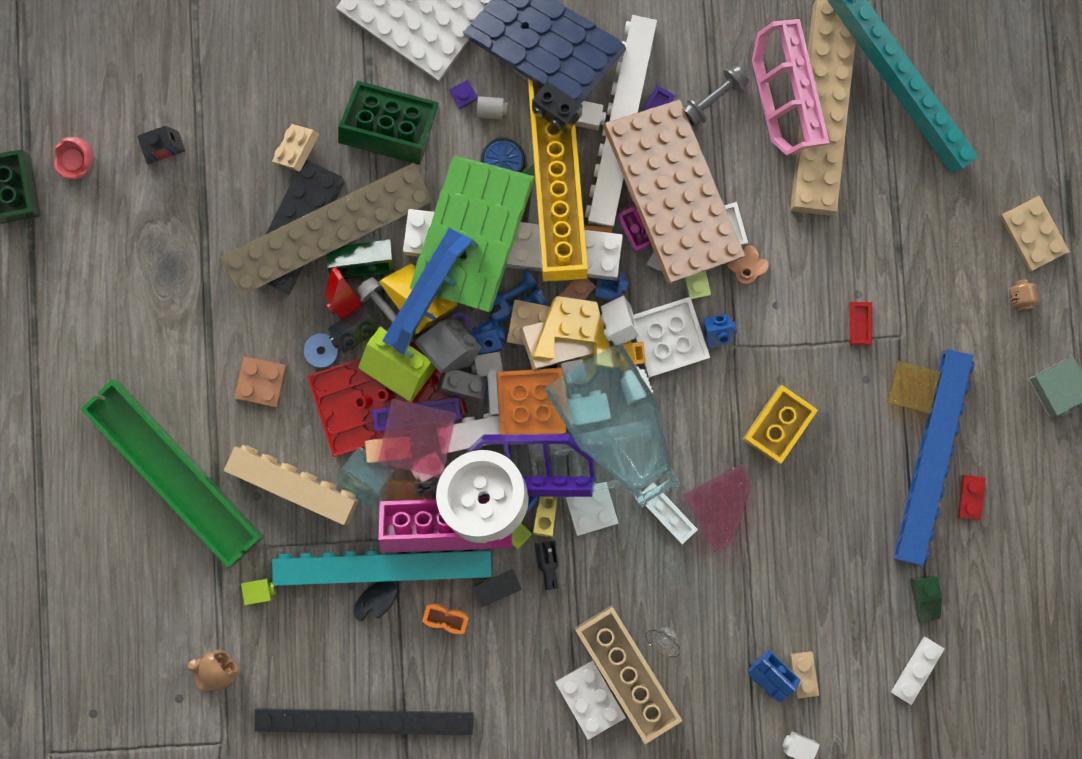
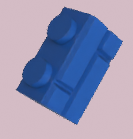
(773, 676)

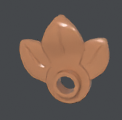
(749, 263)

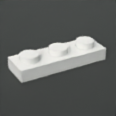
(670, 516)
(917, 670)

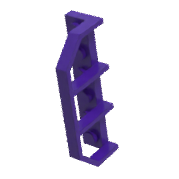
(545, 486)

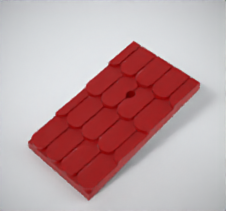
(349, 395)

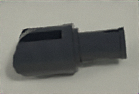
(429, 487)
(547, 562)

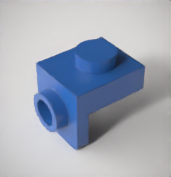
(611, 289)

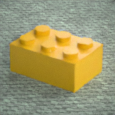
(780, 424)

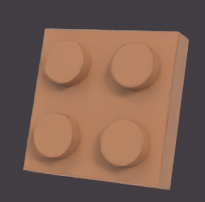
(260, 381)

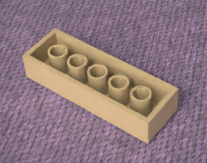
(291, 485)
(628, 674)

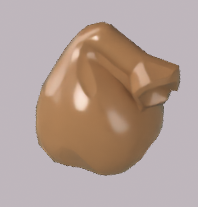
(213, 671)

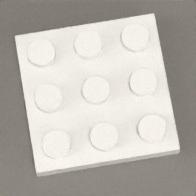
(670, 337)

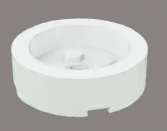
(476, 475)

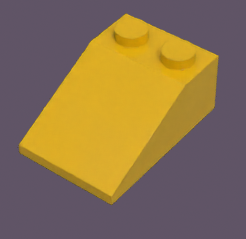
(398, 286)

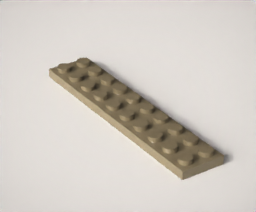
(325, 229)

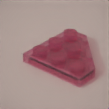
(720, 505)

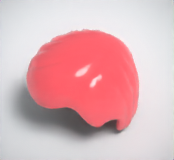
(73, 158)

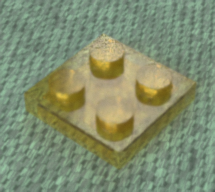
(913, 387)

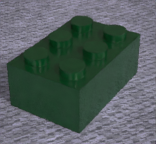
(17, 187)

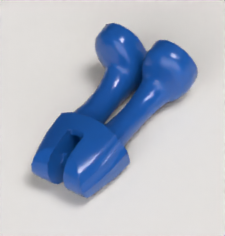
(501, 299)

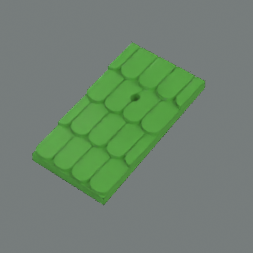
(486, 207)

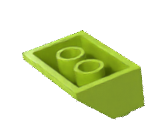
(393, 369)

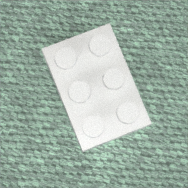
(590, 699)

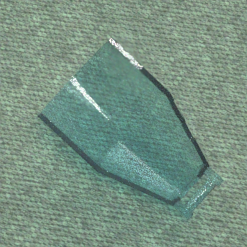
(616, 420)

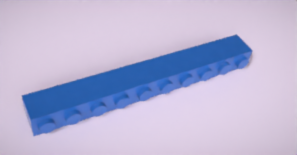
(933, 458)

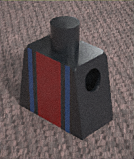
(159, 144)

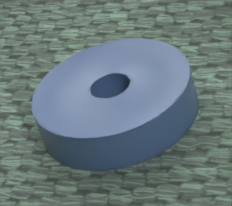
(311, 351)

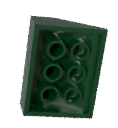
(387, 122)

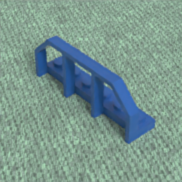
(426, 289)

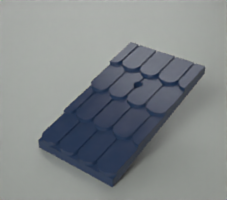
(546, 43)

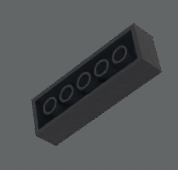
(308, 191)

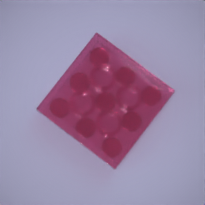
(417, 438)

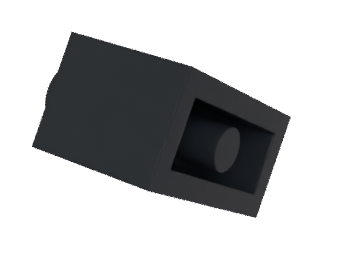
(497, 588)

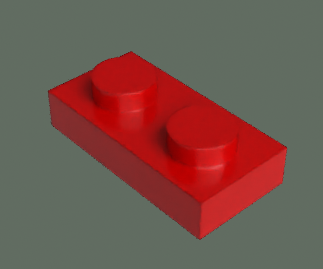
(971, 497)

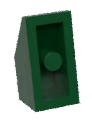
(927, 597)

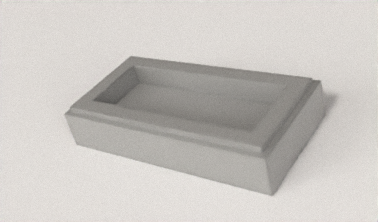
(493, 392)

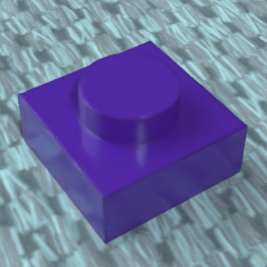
(463, 94)

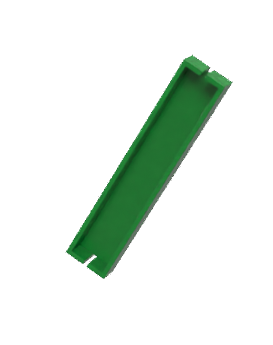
(172, 473)

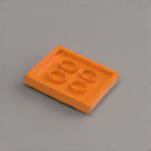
(524, 403)

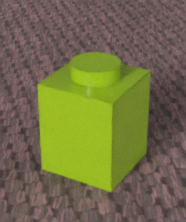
(258, 591)

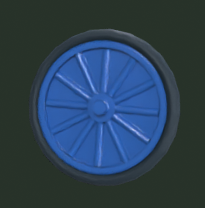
(504, 154)

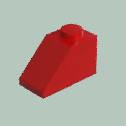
(340, 295)

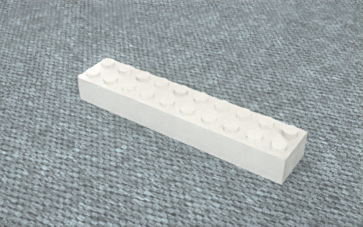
(601, 247)

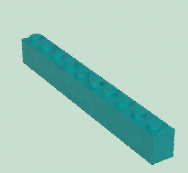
(905, 82)
(380, 567)

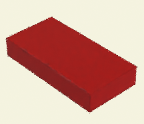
(860, 323)

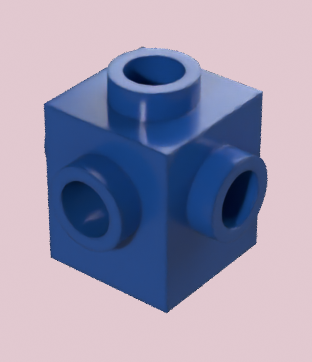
(719, 330)
(489, 336)

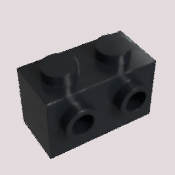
(556, 107)

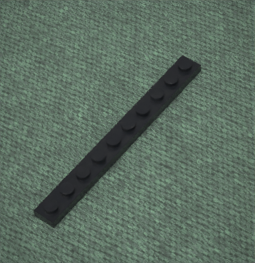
(363, 721)

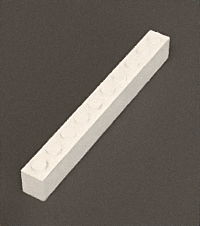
(626, 102)

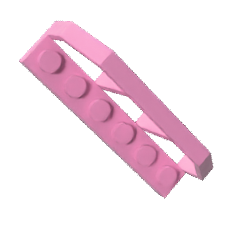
(802, 83)

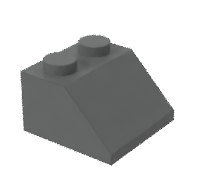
(449, 345)

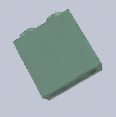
(1059, 387)

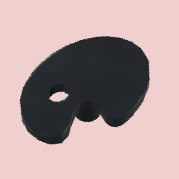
(380, 599)

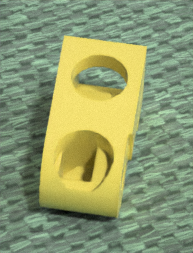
(545, 517)

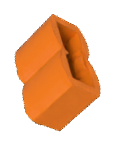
(452, 620)

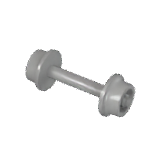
(368, 290)

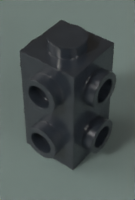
(353, 329)

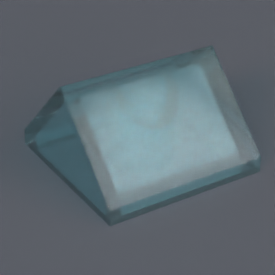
(364, 477)

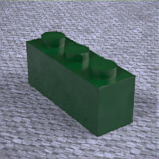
(362, 259)

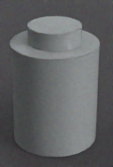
(491, 108)

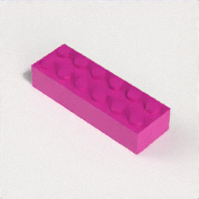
(420, 527)

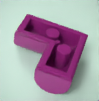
(634, 229)

